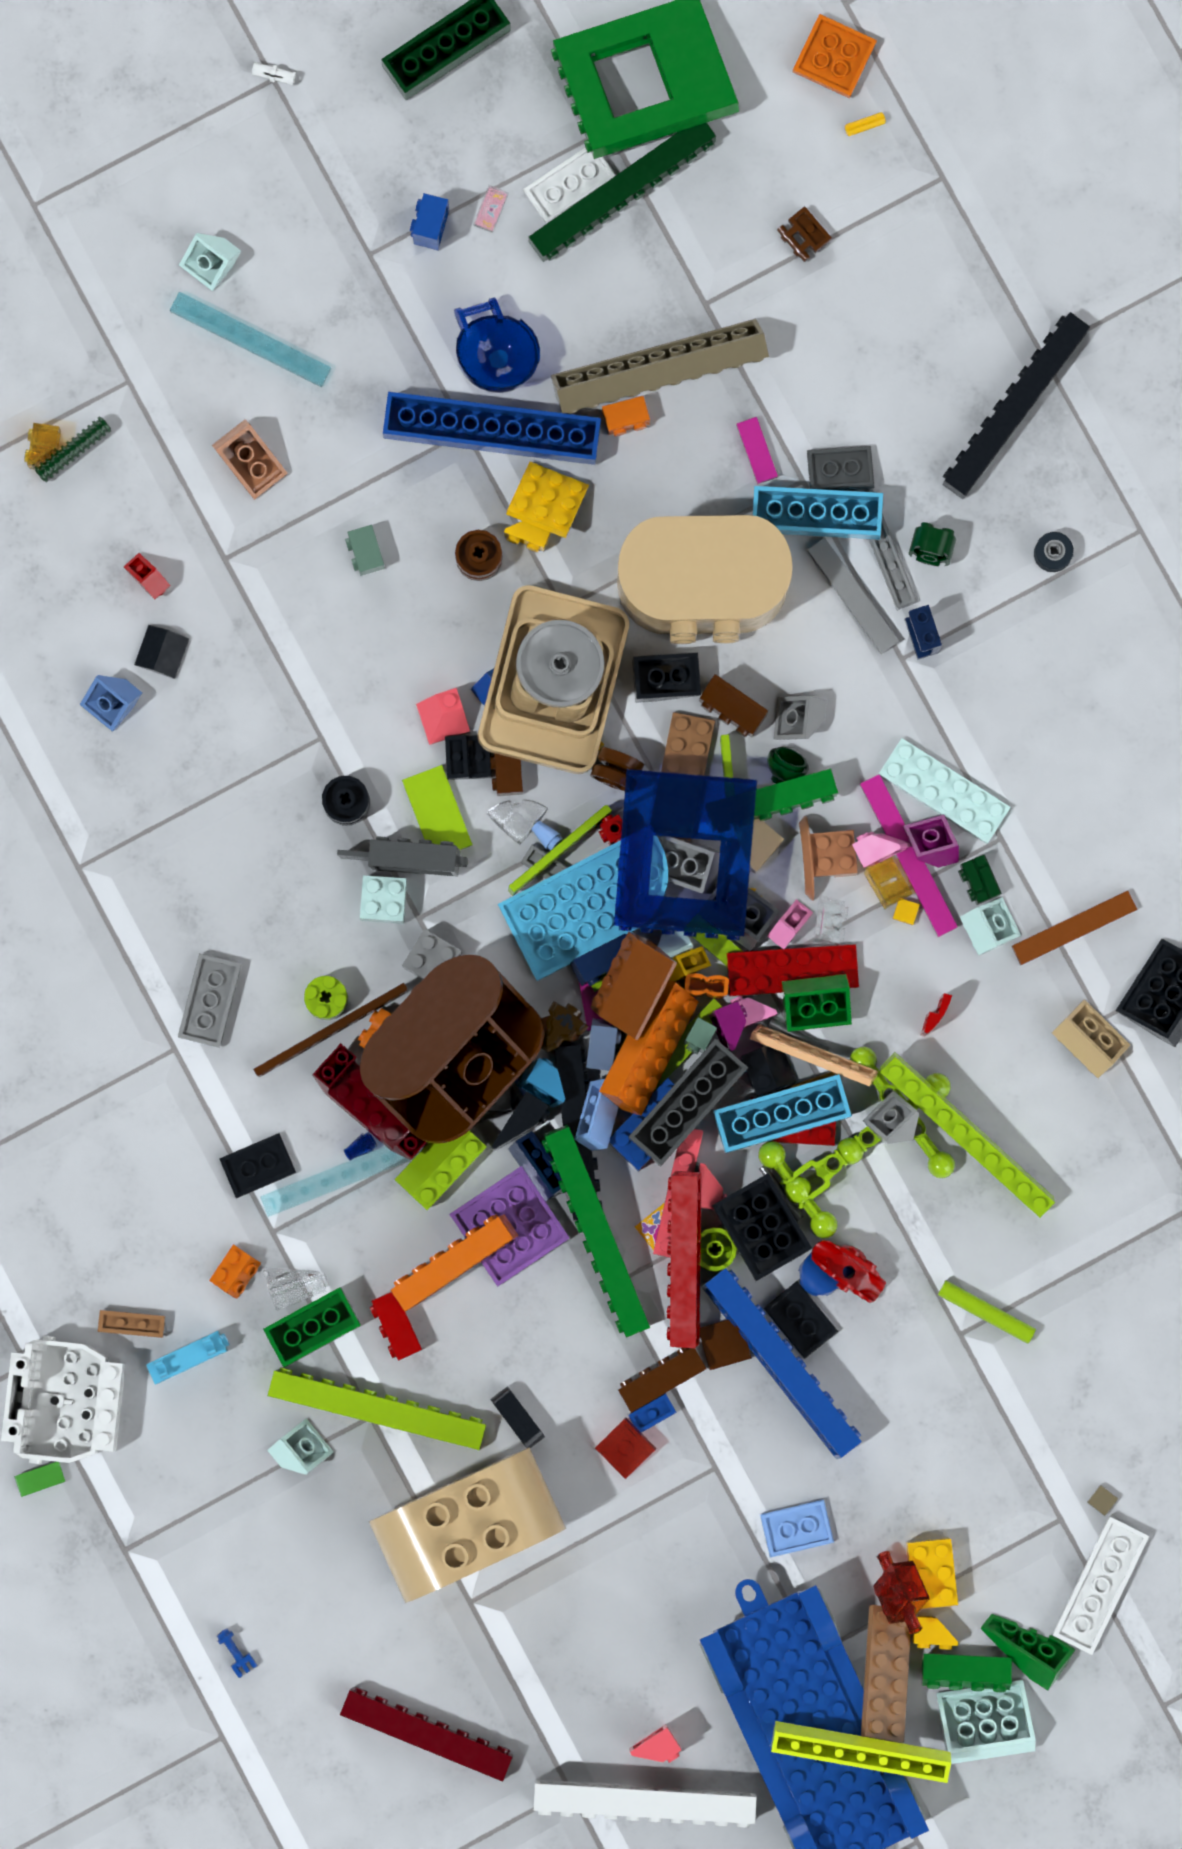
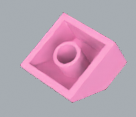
(877, 847)

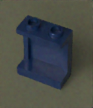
(923, 632)

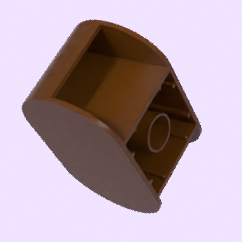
(451, 1049)

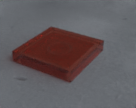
(625, 1448)

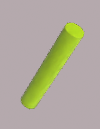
(986, 1312)

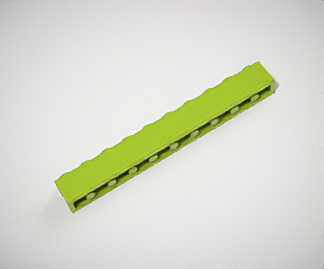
(967, 1134)
(377, 1410)

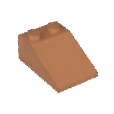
(249, 459)

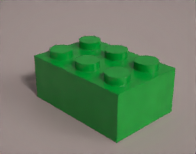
(816, 1002)

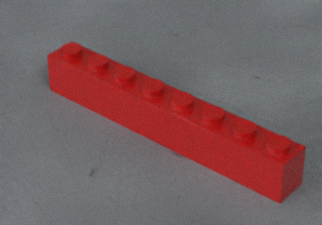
(685, 1259)

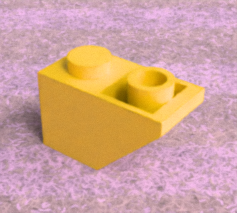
(528, 534)
(933, 1634)

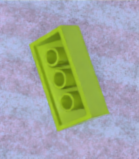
(438, 1168)

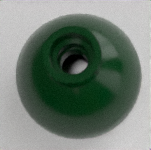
(786, 764)

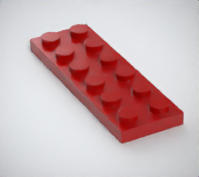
(765, 970)

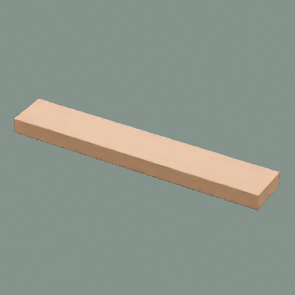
(814, 1055)

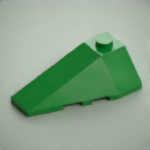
(1035, 1655)

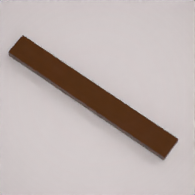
(331, 1030)

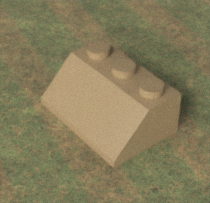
(1091, 1039)

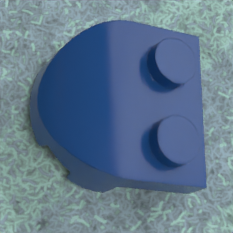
(817, 1281)

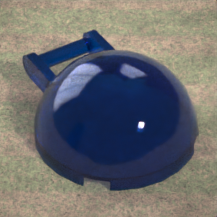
(495, 349)

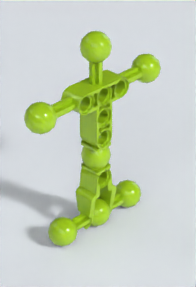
(849, 1153)

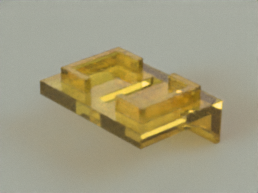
(891, 892)

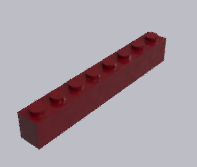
(427, 1735)

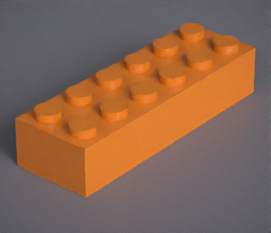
(644, 1060)
(453, 1263)

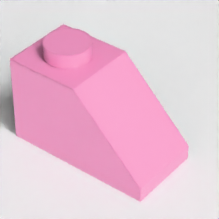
(790, 924)
(755, 1010)

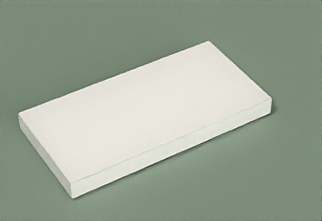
(568, 184)

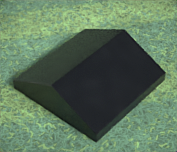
(161, 651)

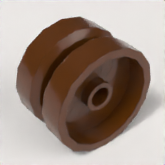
(478, 542)
(614, 768)

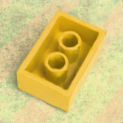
(936, 1570)

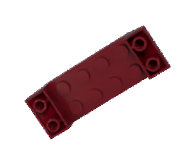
(342, 1083)

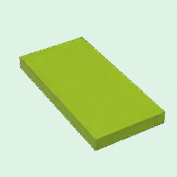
(436, 808)

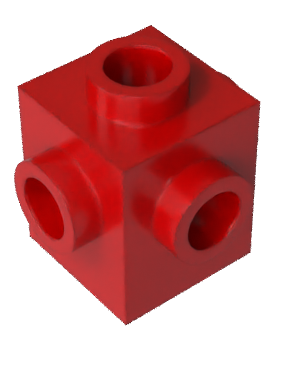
(606, 833)

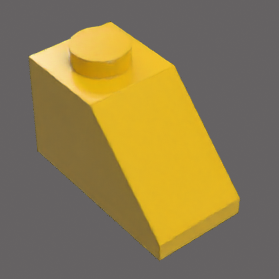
(689, 963)

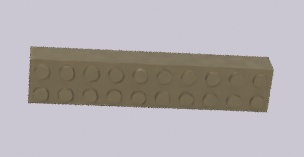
(660, 366)

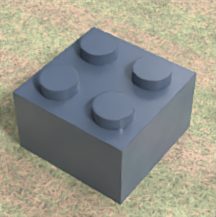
(602, 1045)

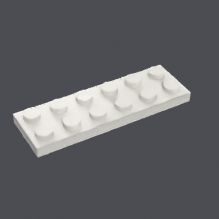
(1100, 1585)

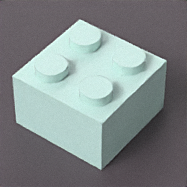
(383, 899)

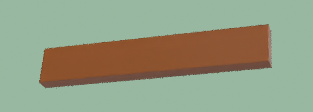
(1074, 927)

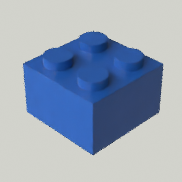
(430, 221)

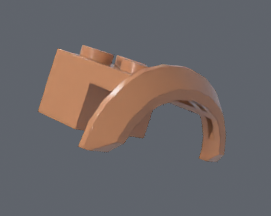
(826, 855)

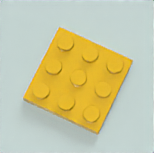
(547, 499)

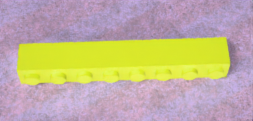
(861, 1752)

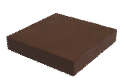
(723, 1345)

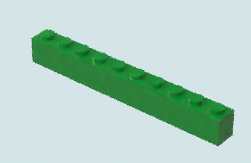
(596, 1231)

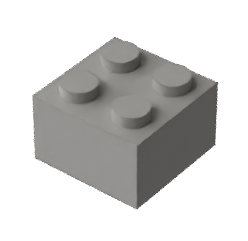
(429, 953)

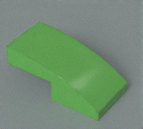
(39, 1479)

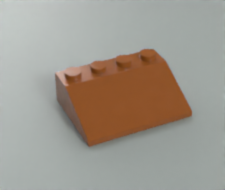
(633, 984)

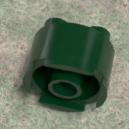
(932, 544)

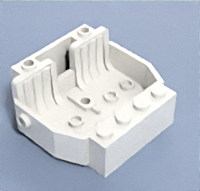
(60, 1430)

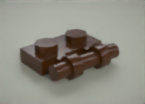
(809, 229)

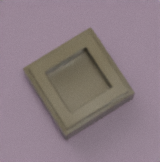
(1102, 1500)

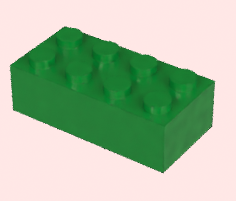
(312, 1327)

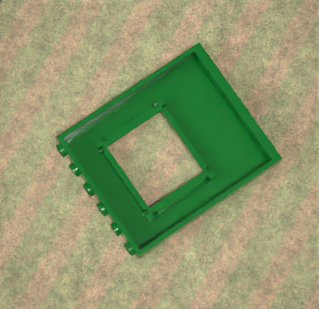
(686, 61)

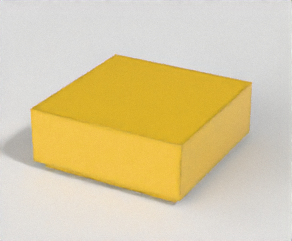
(906, 911)

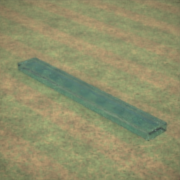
(250, 339)
(331, 1180)

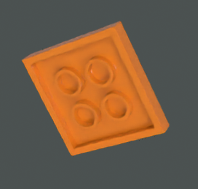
(834, 56)

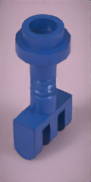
(225, 1637)

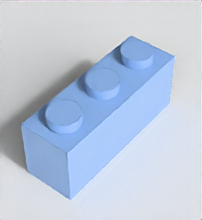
(596, 1119)

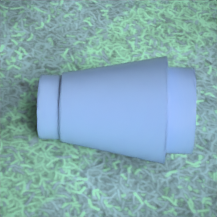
(548, 837)

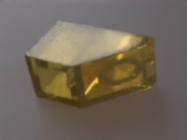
(43, 442)

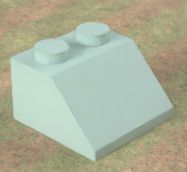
(990, 926)

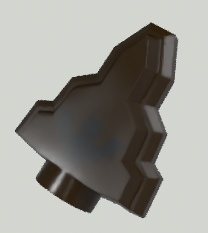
(562, 1025)

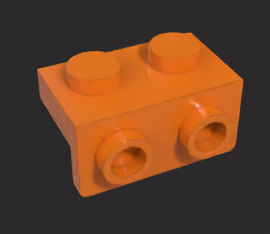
(235, 1271)

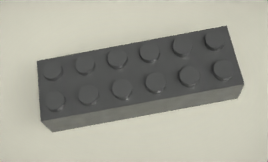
(688, 1102)

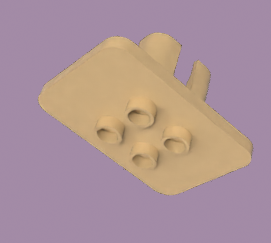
(542, 734)

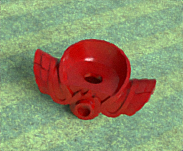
(834, 1258)

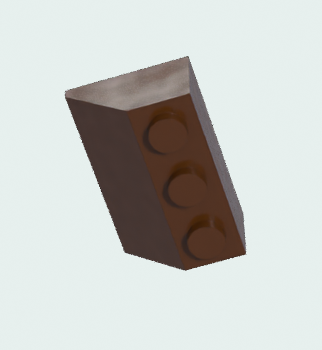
(733, 706)

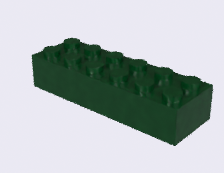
(445, 45)

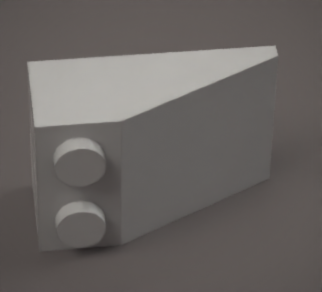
(691, 864)

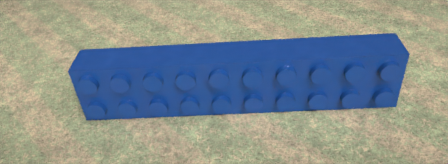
(491, 428)
(781, 1364)

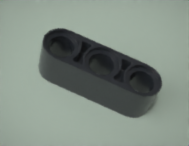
(517, 1418)

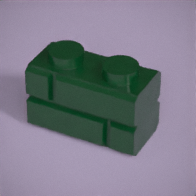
(979, 880)

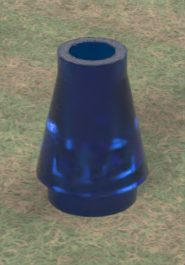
(360, 1146)

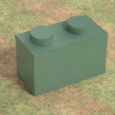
(365, 549)
(699, 1036)

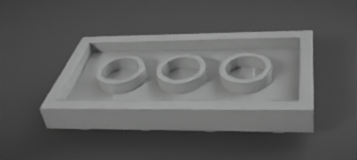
(209, 1000)

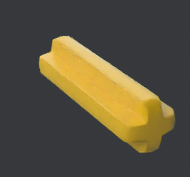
(865, 124)

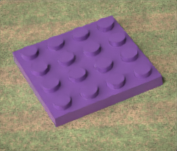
(527, 1213)

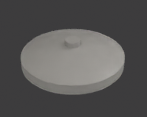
(560, 663)

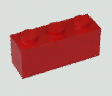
(395, 1326)

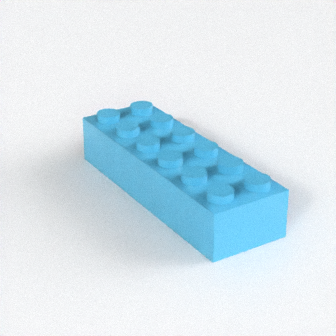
(820, 511)
(782, 1114)

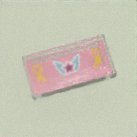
(490, 208)

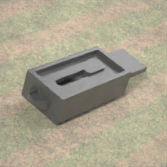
(410, 857)

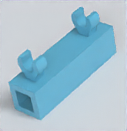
(188, 1357)

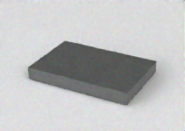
(841, 468)

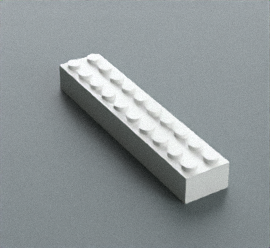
(645, 1801)

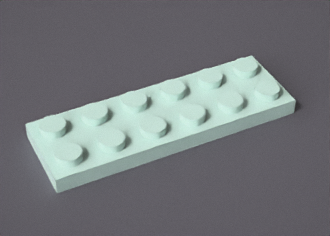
(944, 791)

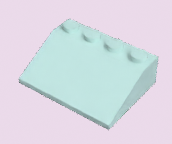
(986, 1723)

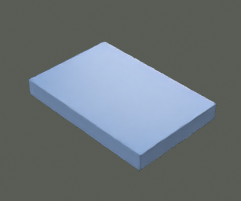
(796, 1528)

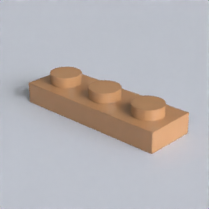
(131, 1323)

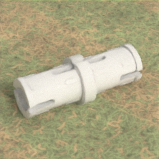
(273, 73)

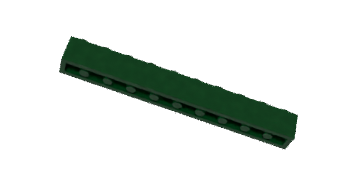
(620, 190)

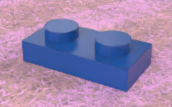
(652, 1413)

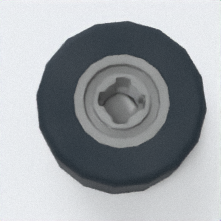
(1050, 559)

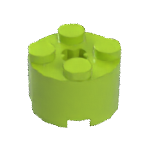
(314, 993)
(724, 1257)

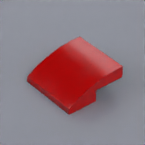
(932, 1018)

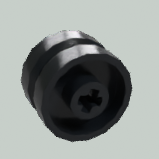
(341, 788)

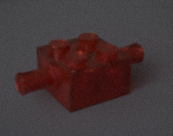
(900, 1592)

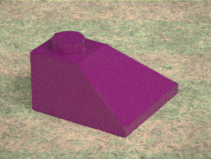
(933, 841)
(729, 1023)

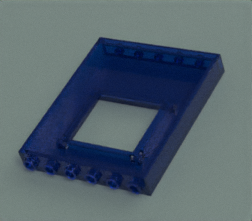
(691, 809)

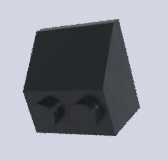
(767, 1070)

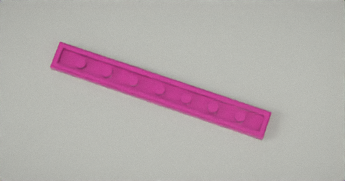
(914, 869)

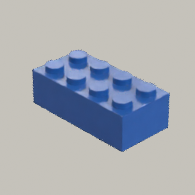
(620, 1140)

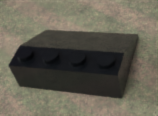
(1156, 995)
(762, 1227)

